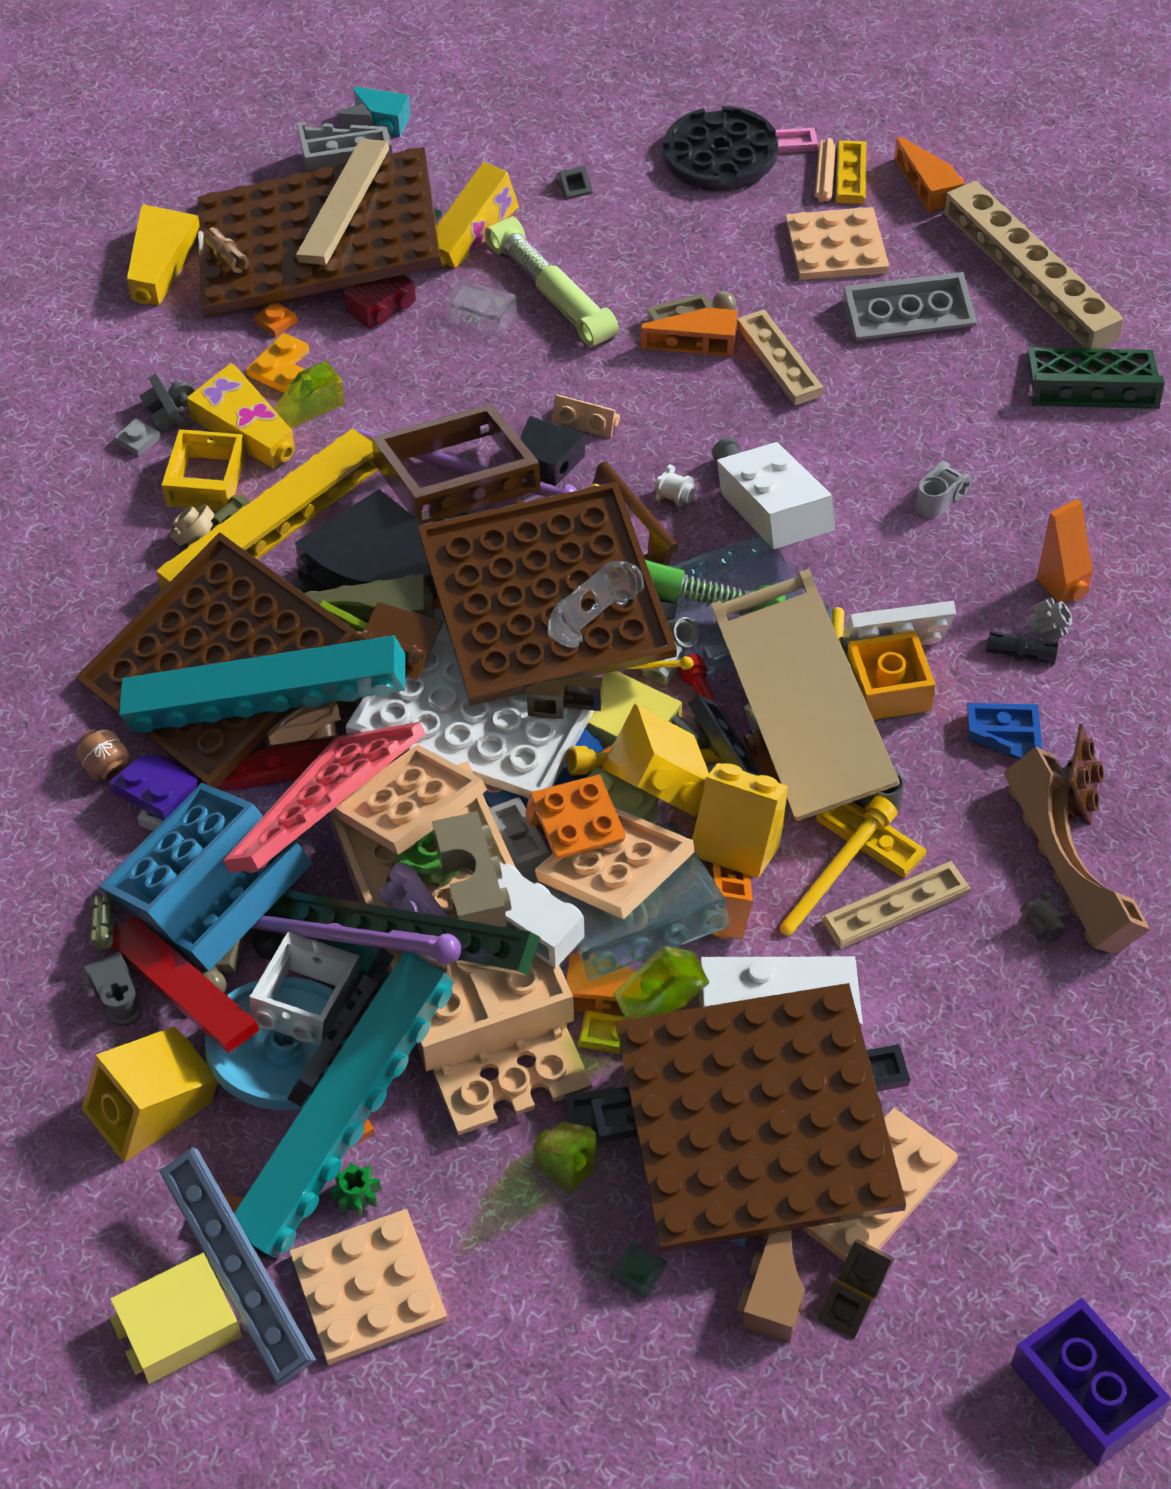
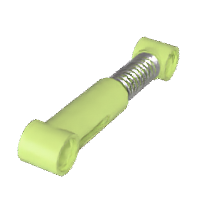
(592, 323)

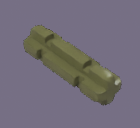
(102, 922)

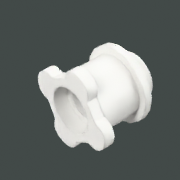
(674, 487)

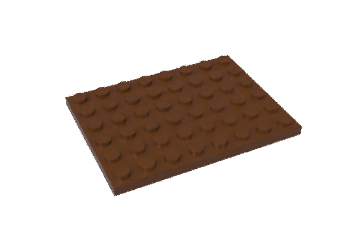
(269, 220)

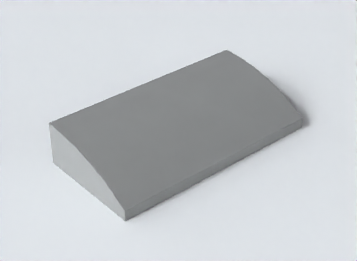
(908, 306)

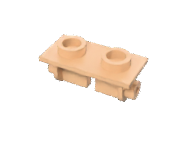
(584, 416)

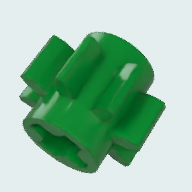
(357, 1198)

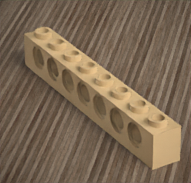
(1033, 266)

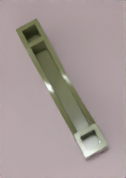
(407, 593)

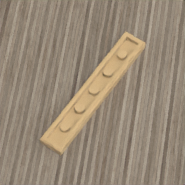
(342, 202)

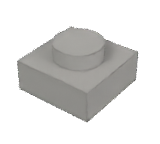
(137, 437)

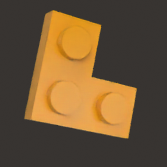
(277, 363)

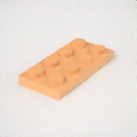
(920, 1166)

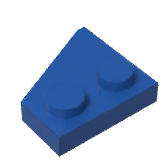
(1004, 727)

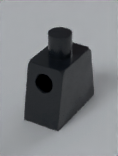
(554, 447)

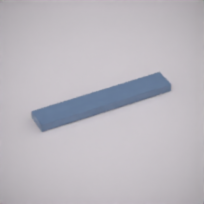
(237, 1266)

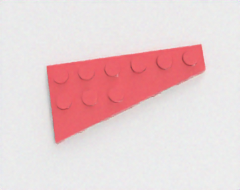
(325, 783)

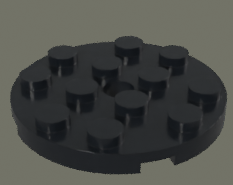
(747, 152)

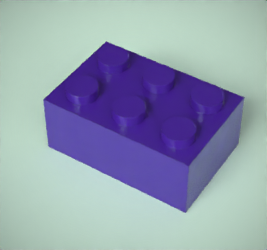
(1090, 1381)

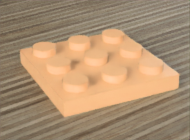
(836, 243)
(407, 796)
(621, 873)
(368, 1286)

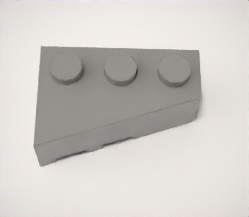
(334, 146)

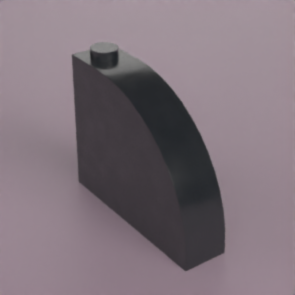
(364, 545)

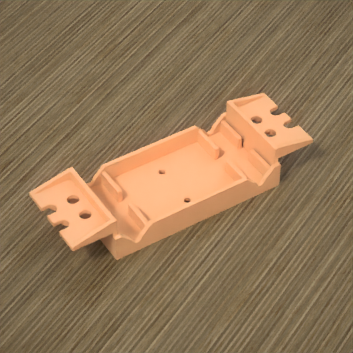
(490, 1013)

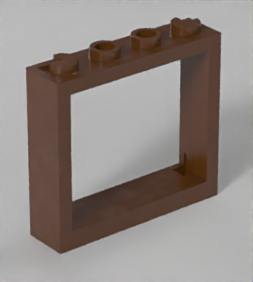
(465, 491)

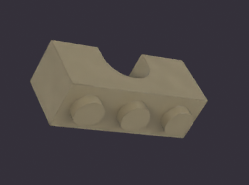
(464, 847)

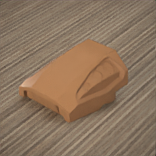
(305, 725)

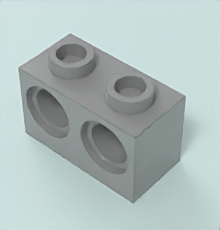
(520, 838)

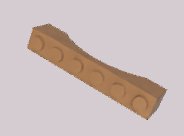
(1043, 793)
(776, 1292)

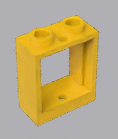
(194, 492)

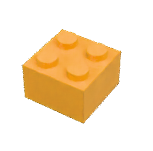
(892, 674)

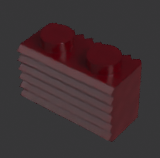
(379, 299)

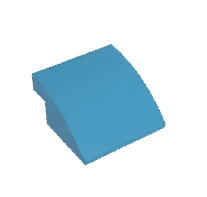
(183, 886)

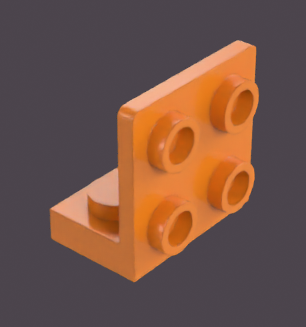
(575, 816)

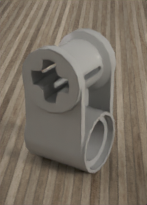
(940, 490)

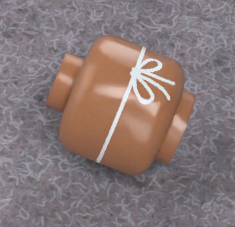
(102, 755)

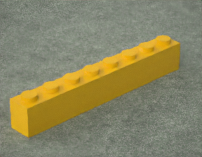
(289, 502)

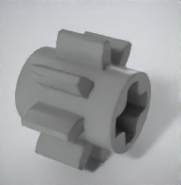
(1050, 619)

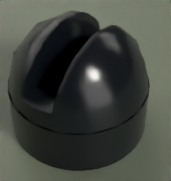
(267, 943)

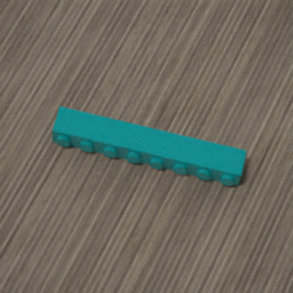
(263, 684)
(342, 1103)

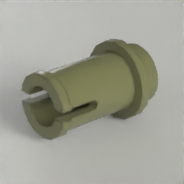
(231, 508)

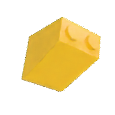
(659, 760)
(739, 819)
(146, 1090)

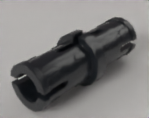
(1022, 647)

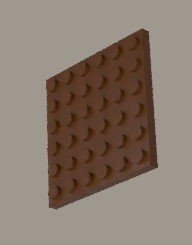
(509, 569)
(213, 613)
(758, 1117)

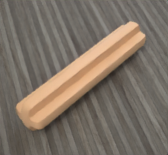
(825, 170)

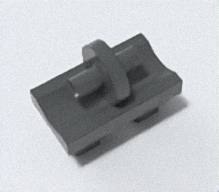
(171, 399)

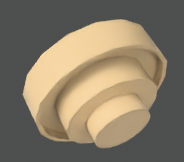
(192, 525)

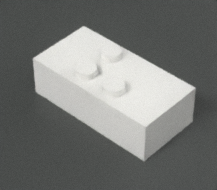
(776, 495)
(757, 977)

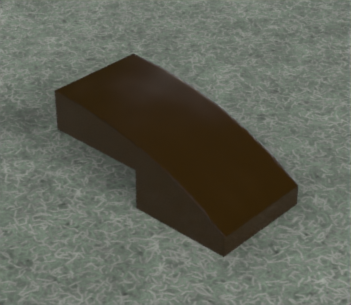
(553, 696)
(855, 1288)

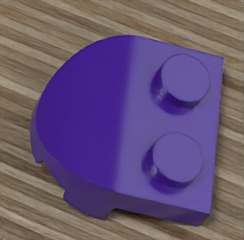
(155, 784)

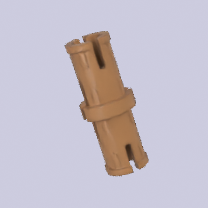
(225, 250)

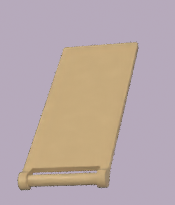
(805, 698)

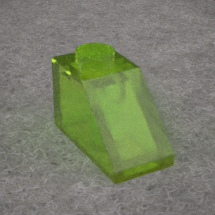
(311, 395)
(662, 983)
(566, 1154)

